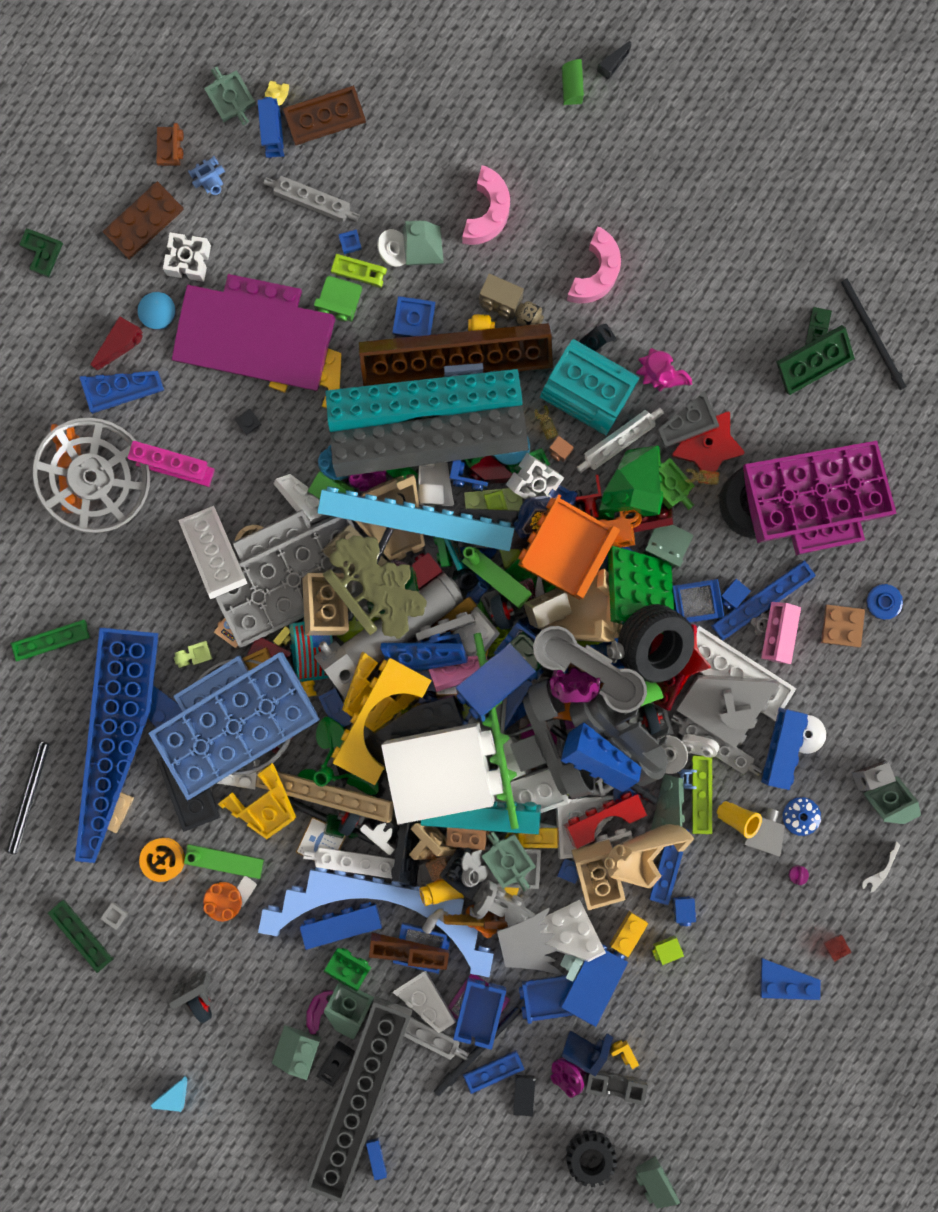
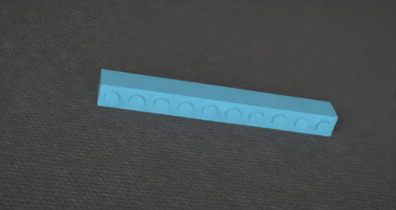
(415, 519)

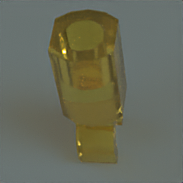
(546, 424)
(704, 477)

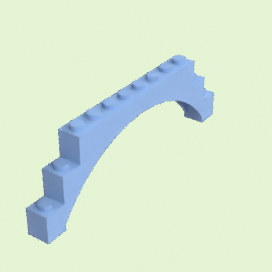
(335, 886)

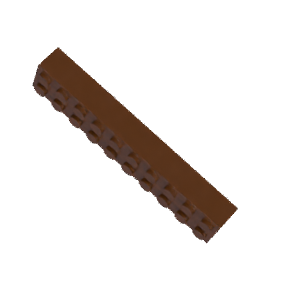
(425, 356)

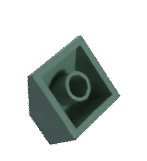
(296, 1052)
(656, 1183)

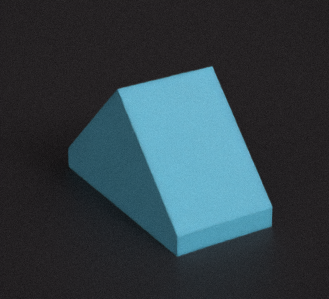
(173, 1098)

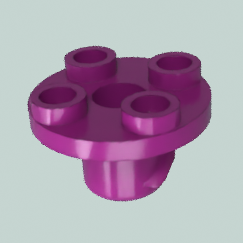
(367, 480)
(568, 1077)

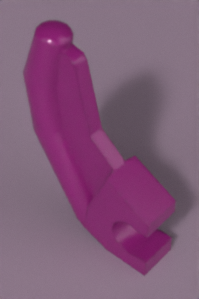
(315, 1011)

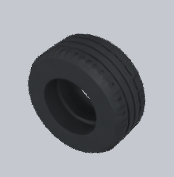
(731, 507)
(671, 654)

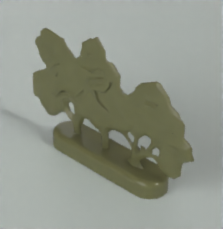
(381, 586)

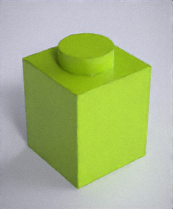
(667, 950)

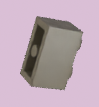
(547, 608)

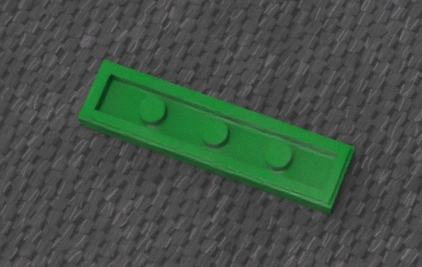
(50, 640)

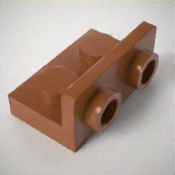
(168, 145)

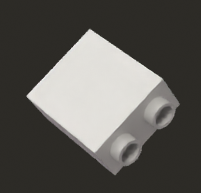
(441, 772)

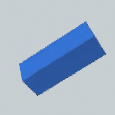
(376, 1159)

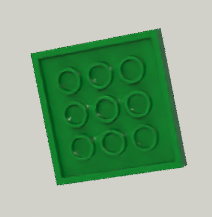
(637, 582)

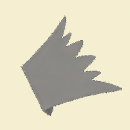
(525, 947)

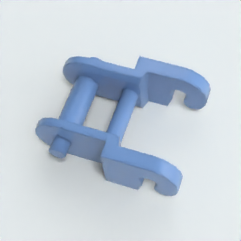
(687, 771)

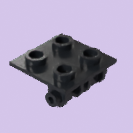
(453, 874)

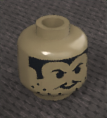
(529, 314)

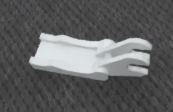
(878, 878)

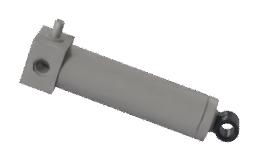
(441, 596)

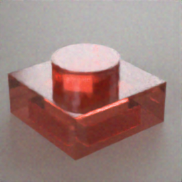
(837, 947)

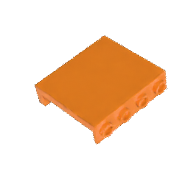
(567, 547)

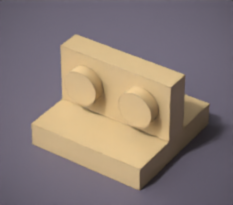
(431, 844)

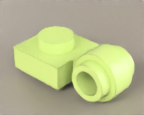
(198, 653)

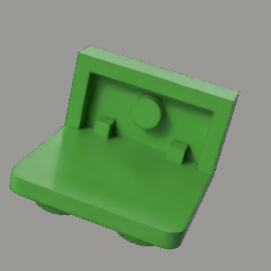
(339, 298)

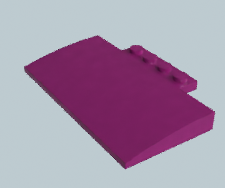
(254, 332)
(818, 496)

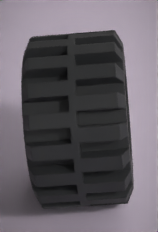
(595, 1174)

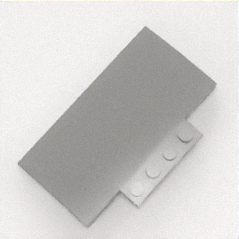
(274, 568)

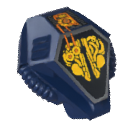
(529, 515)

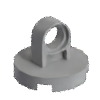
(486, 901)

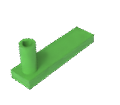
(495, 576)
(224, 861)

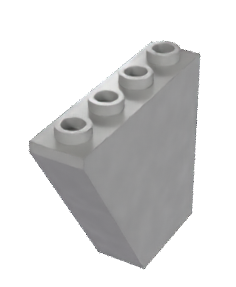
(703, 702)

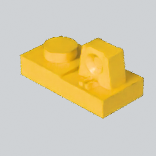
(546, 839)

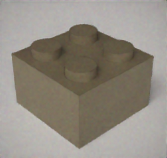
(500, 296)

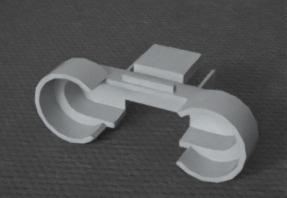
(622, 688)

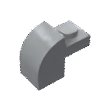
(735, 717)

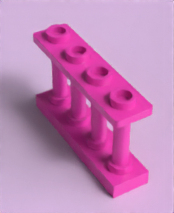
(171, 463)

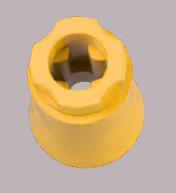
(739, 818)
(438, 892)

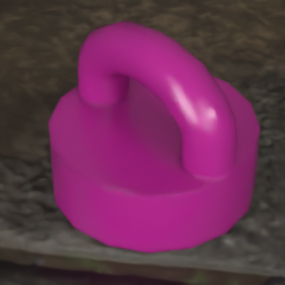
(798, 875)

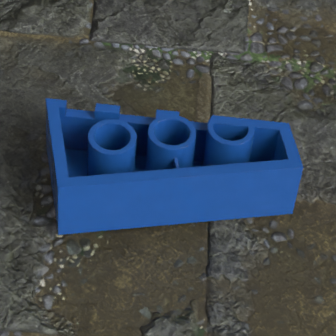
(600, 758)

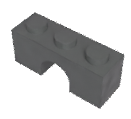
(625, 1087)

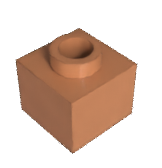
(560, 449)

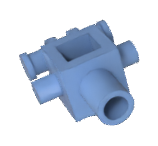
(208, 176)

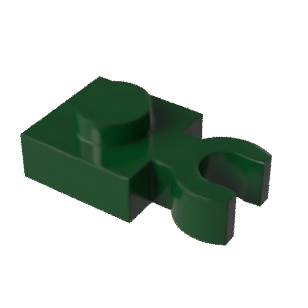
(332, 826)

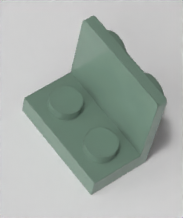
(669, 544)

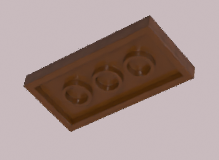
(324, 115)
(143, 220)

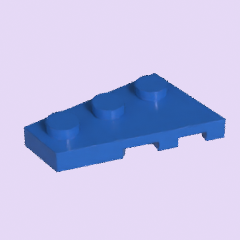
(786, 983)

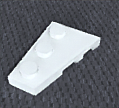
(299, 497)
(426, 1000)

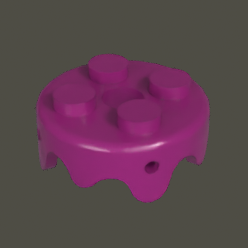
(574, 686)

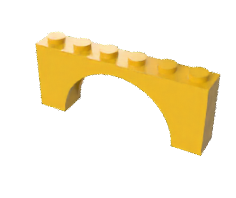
(392, 680)

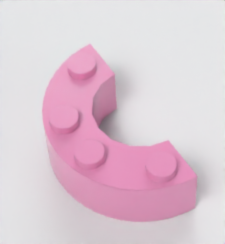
(490, 224)
(598, 285)

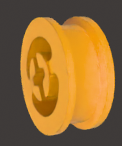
(152, 848)

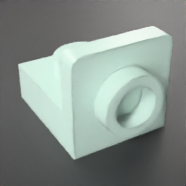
(572, 965)

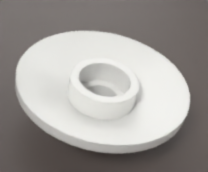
(394, 240)
(817, 738)
(680, 757)

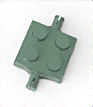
(230, 96)
(508, 861)

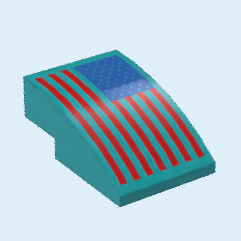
(303, 651)

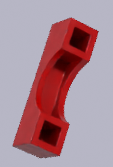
(582, 829)

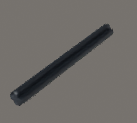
(28, 797)

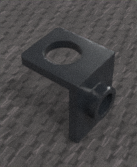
(597, 338)

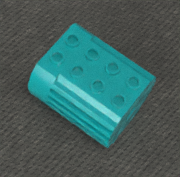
(589, 387)

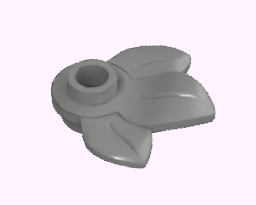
(472, 869)

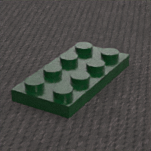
(815, 360)

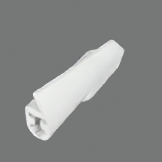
(434, 484)

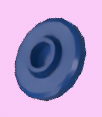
(884, 601)

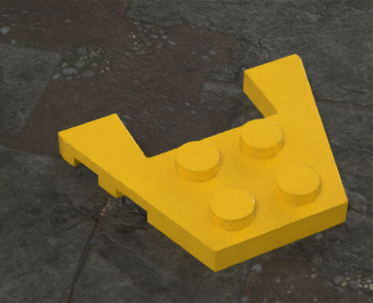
(330, 376)
(359, 686)
(268, 812)

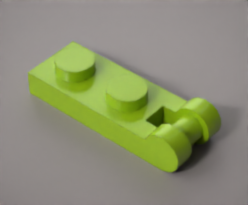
(358, 270)

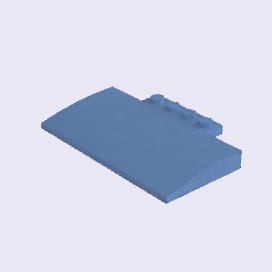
(232, 721)

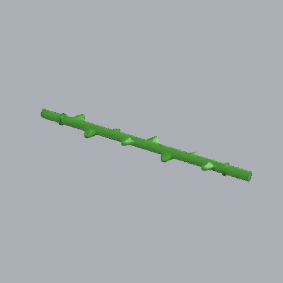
(499, 740)

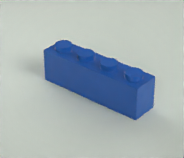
(784, 748)
(340, 926)

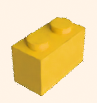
(628, 933)

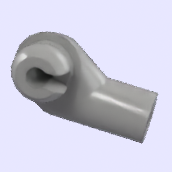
(432, 920)

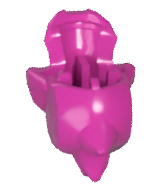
(659, 371)

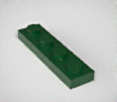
(80, 936)

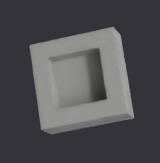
(114, 915)

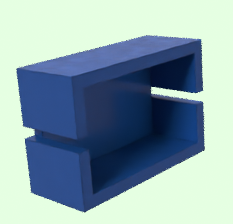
(479, 1013)

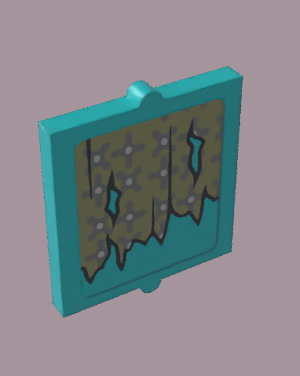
(456, 553)

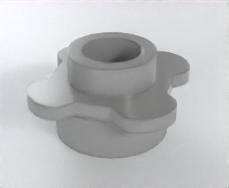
(763, 618)
(615, 651)

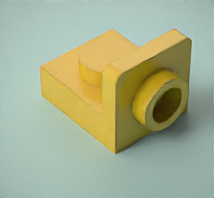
(627, 1056)

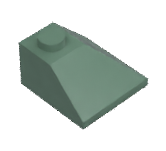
(422, 243)
(894, 802)
(347, 1009)

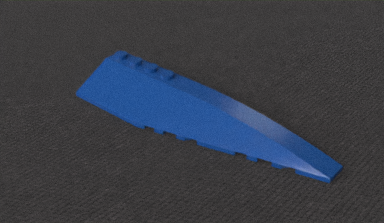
(115, 727)

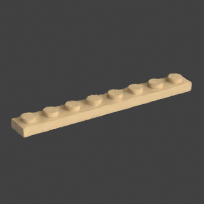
(334, 797)

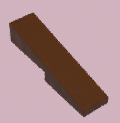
(402, 950)

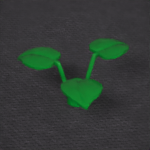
(329, 736)

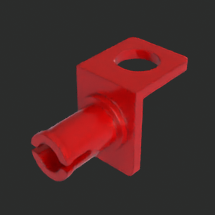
(590, 500)

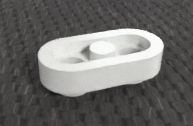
(700, 745)

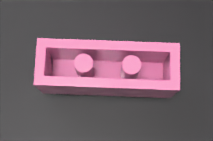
(781, 632)

